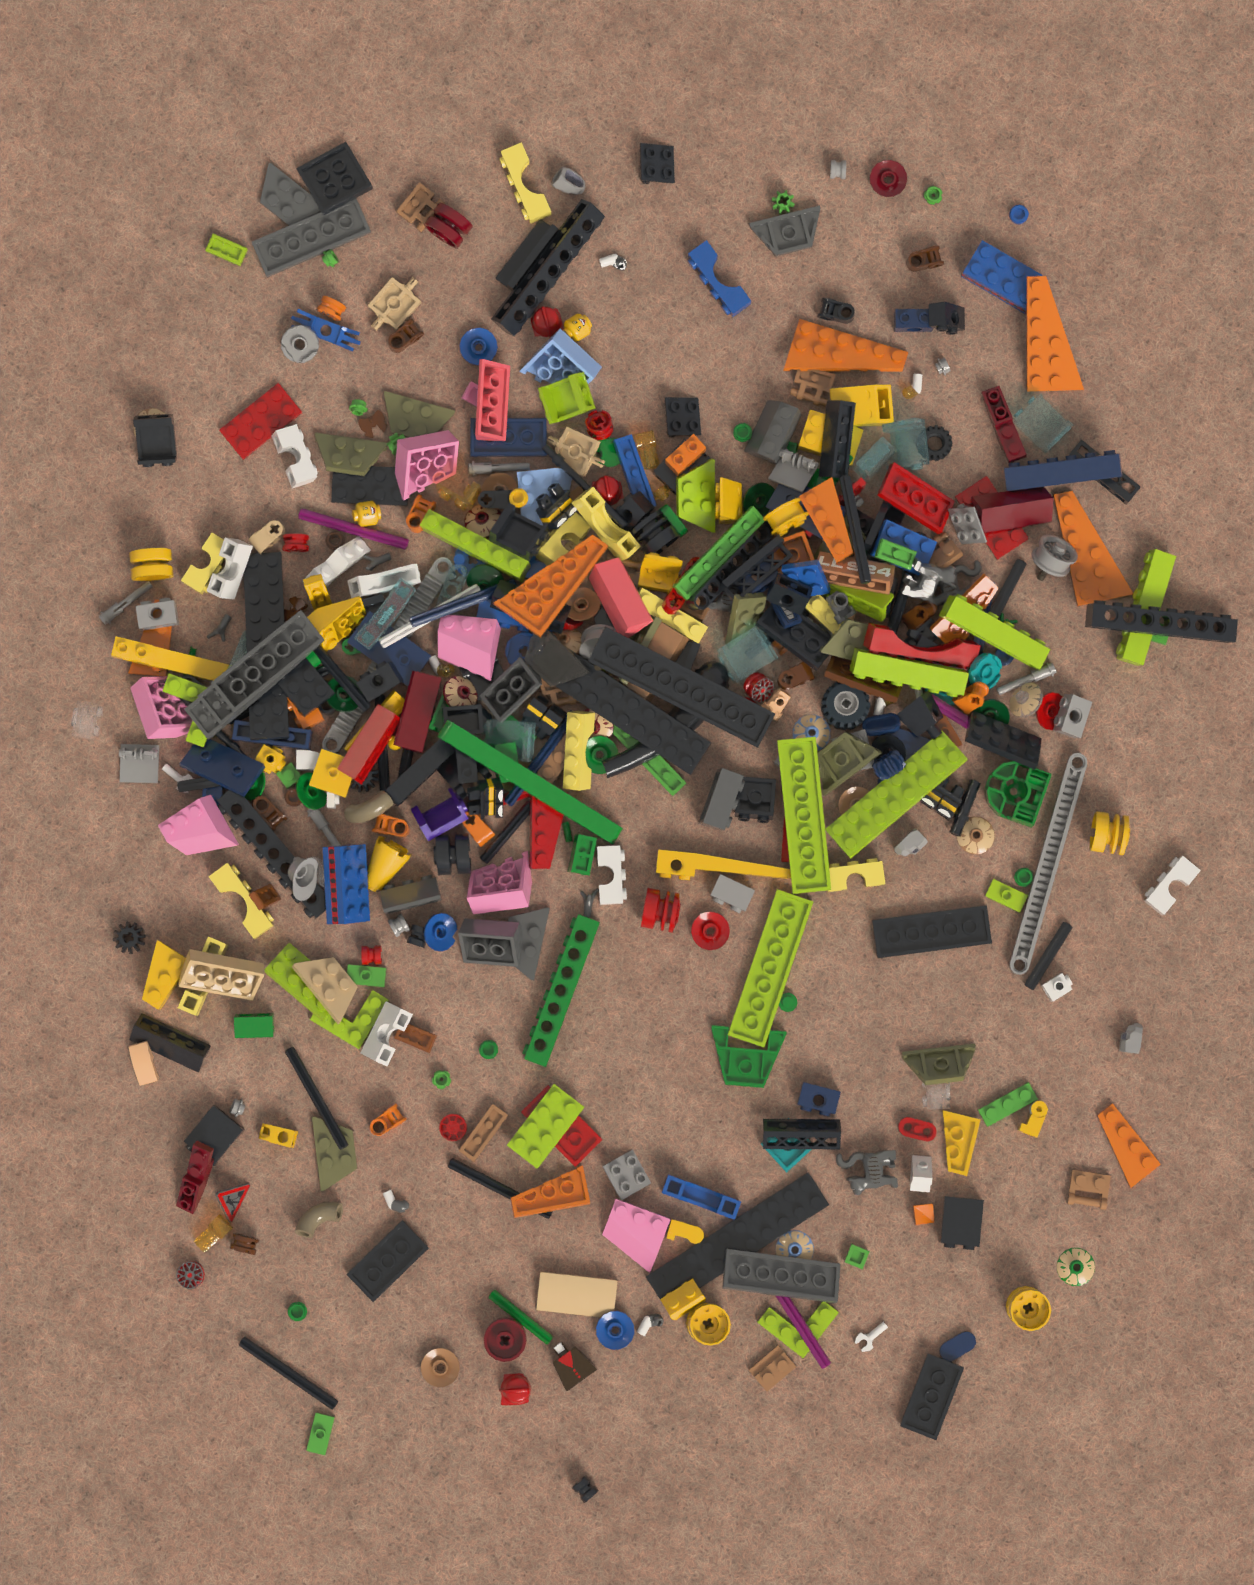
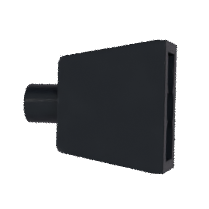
(922, 716)

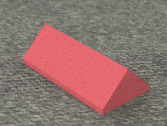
(492, 401)
(619, 597)

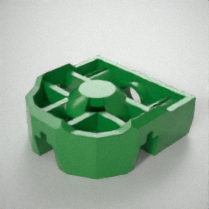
(997, 798)

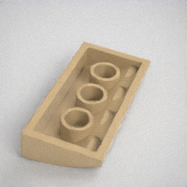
(221, 974)
(576, 1294)

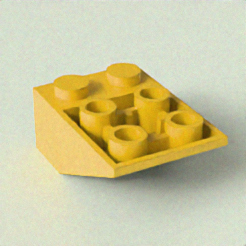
(872, 403)
(729, 507)
(337, 620)

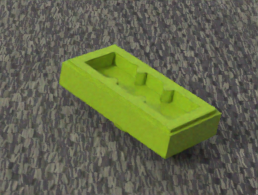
(226, 249)
(1006, 895)

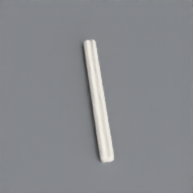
(407, 628)

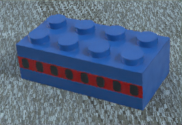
(999, 275)
(346, 884)

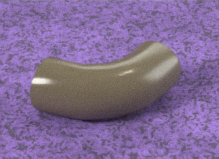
(369, 809)
(316, 1215)

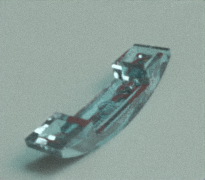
(385, 615)

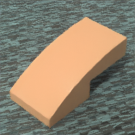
(142, 1062)

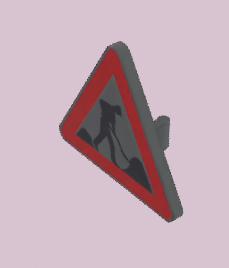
(231, 1200)

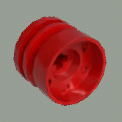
(660, 910)

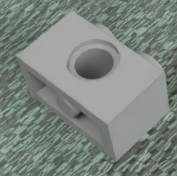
(145, 614)
(1080, 708)

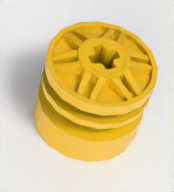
(1109, 833)
(1033, 1318)
(712, 1334)

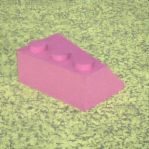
(425, 461)
(469, 643)
(160, 712)
(198, 828)
(500, 887)
(636, 1232)

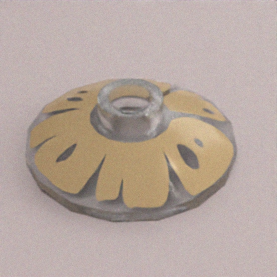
(1025, 700)

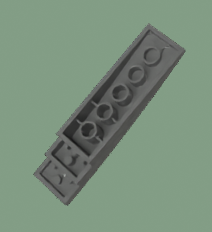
(254, 674)

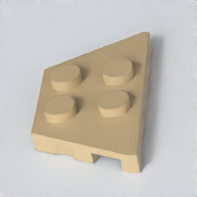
(328, 984)

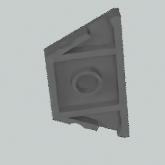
(286, 197)
(788, 231)
(532, 929)

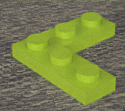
(188, 691)
(355, 1032)
(788, 1333)

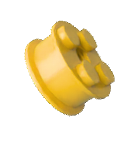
(786, 516)

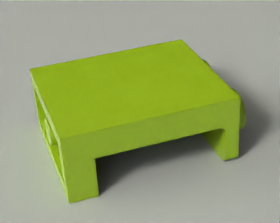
(566, 398)

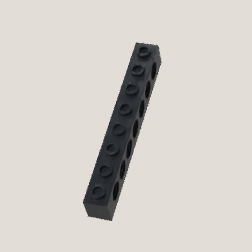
(538, 271)
(1096, 619)
(261, 850)

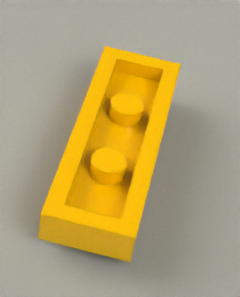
(317, 591)

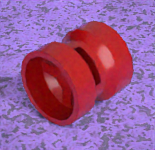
(371, 954)

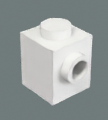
(1057, 987)

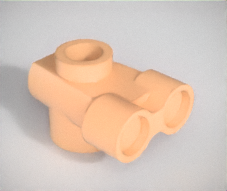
(775, 706)

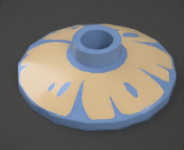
(814, 722)
(798, 1239)

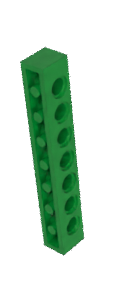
(590, 927)

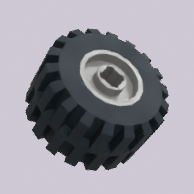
(845, 706)

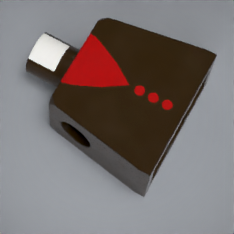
(572, 1365)

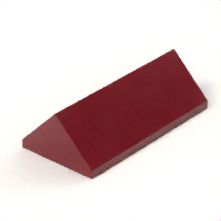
(1013, 509)
(417, 711)

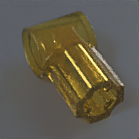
(647, 446)
(216, 1230)

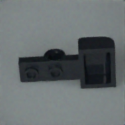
(471, 720)

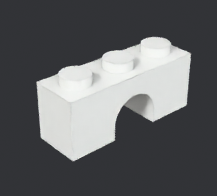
(291, 440)
(228, 580)
(1180, 870)
(613, 892)
(377, 1043)

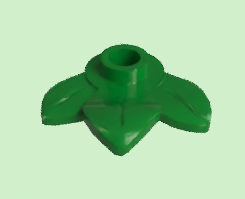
(608, 452)

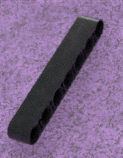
(728, 567)
(424, 768)

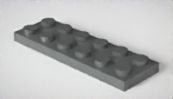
(310, 238)
(781, 1276)

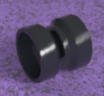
(417, 931)
(585, 1489)

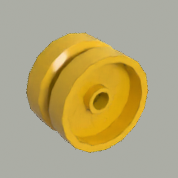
(151, 564)

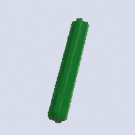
(520, 1316)

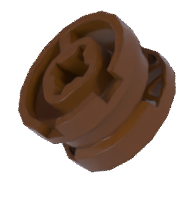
(244, 1244)

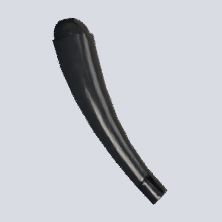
(639, 752)

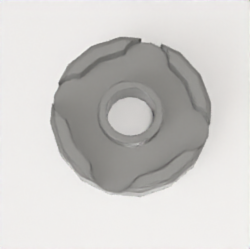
(307, 335)

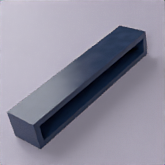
(1063, 471)

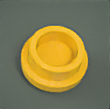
(518, 497)

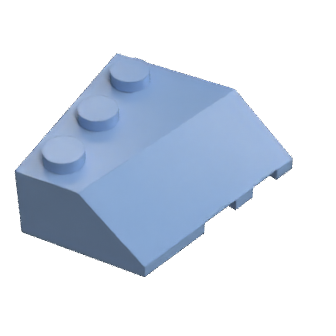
(559, 359)
(537, 483)

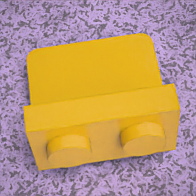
(659, 572)
(683, 1299)

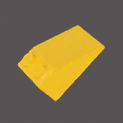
(813, 435)

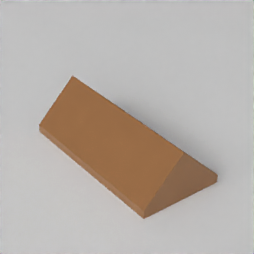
(668, 644)

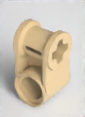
(265, 538)

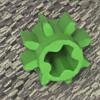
(784, 196)
(393, 442)

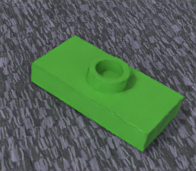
(895, 554)
(367, 975)
(320, 1433)

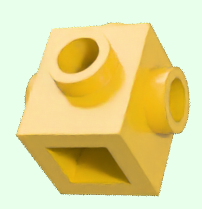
(264, 756)

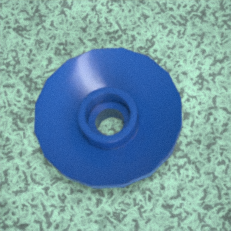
(475, 337)
(447, 928)
(607, 1337)

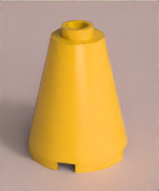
(385, 862)

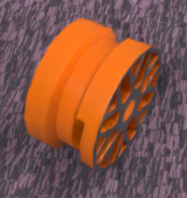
(331, 308)

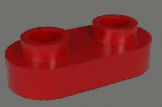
(917, 1129)

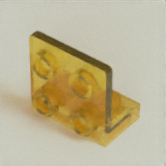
(471, 495)

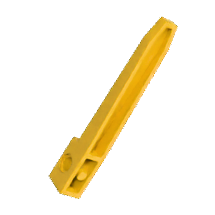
(166, 659)
(694, 861)

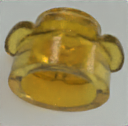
(662, 493)

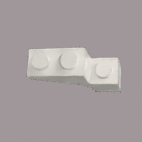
(341, 560)
(382, 582)

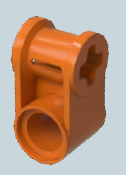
(418, 511)
(972, 697)
(389, 826)
(479, 830)
(388, 1120)

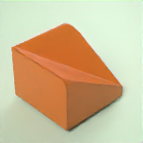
(923, 1213)

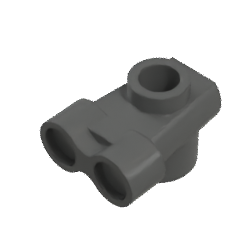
(840, 609)

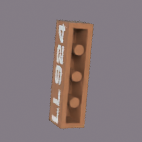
(846, 573)

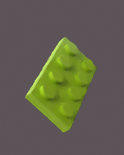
(282, 973)
(545, 1126)

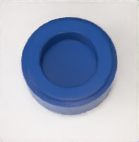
(1018, 214)

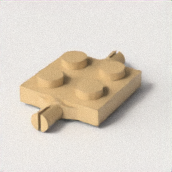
(394, 304)
(577, 450)

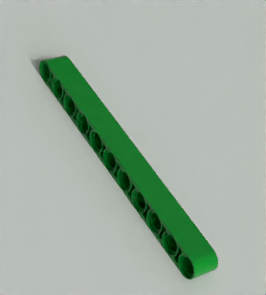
(529, 782)

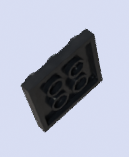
(334, 178)

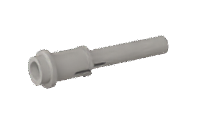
(488, 468)
(109, 614)
(1036, 675)
(322, 824)

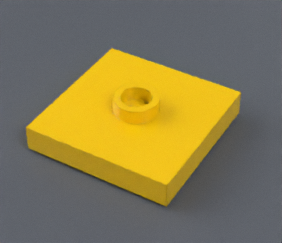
(328, 777)

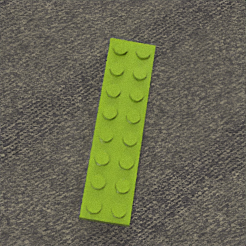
(896, 795)
(804, 815)
(770, 968)

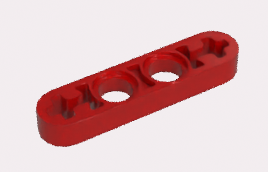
(672, 595)

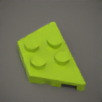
(697, 496)

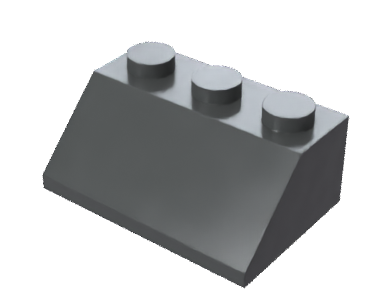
(773, 431)
(511, 689)
(722, 799)
(410, 894)
(490, 942)

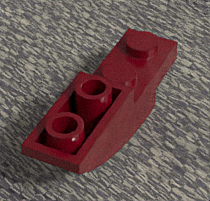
(1003, 424)
(196, 1178)

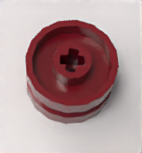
(448, 225)
(493, 1339)

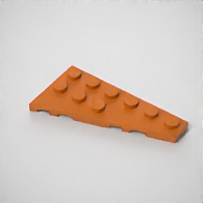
(832, 350)
(1048, 352)
(1094, 572)
(547, 591)

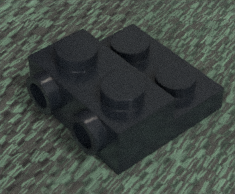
(756, 800)

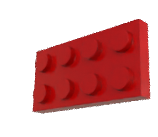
(260, 421)
(915, 498)
(999, 541)
(577, 1140)

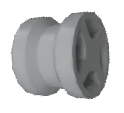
(838, 169)
(398, 925)

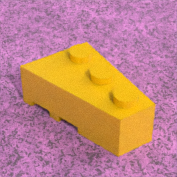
(162, 975)

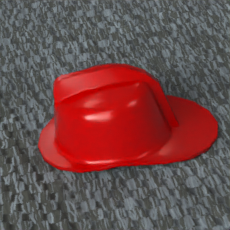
(546, 322)
(609, 489)
(515, 1389)

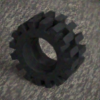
(946, 442)

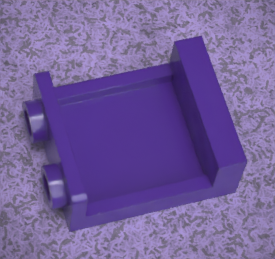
(442, 816)

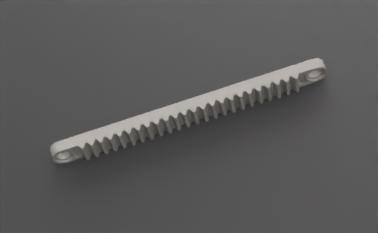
(419, 603)
(1048, 863)

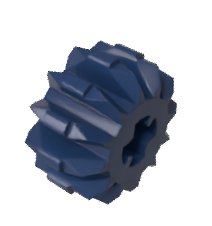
(888, 765)

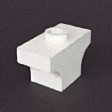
(921, 1173)

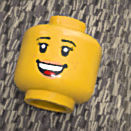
(577, 327)
(366, 513)

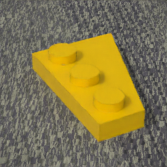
(960, 1141)

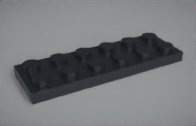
(932, 931)

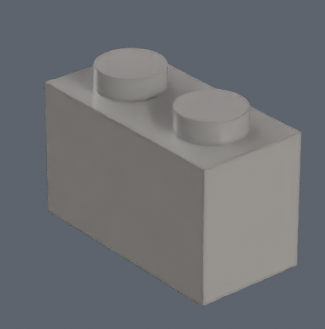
(732, 893)

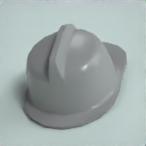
(304, 877)

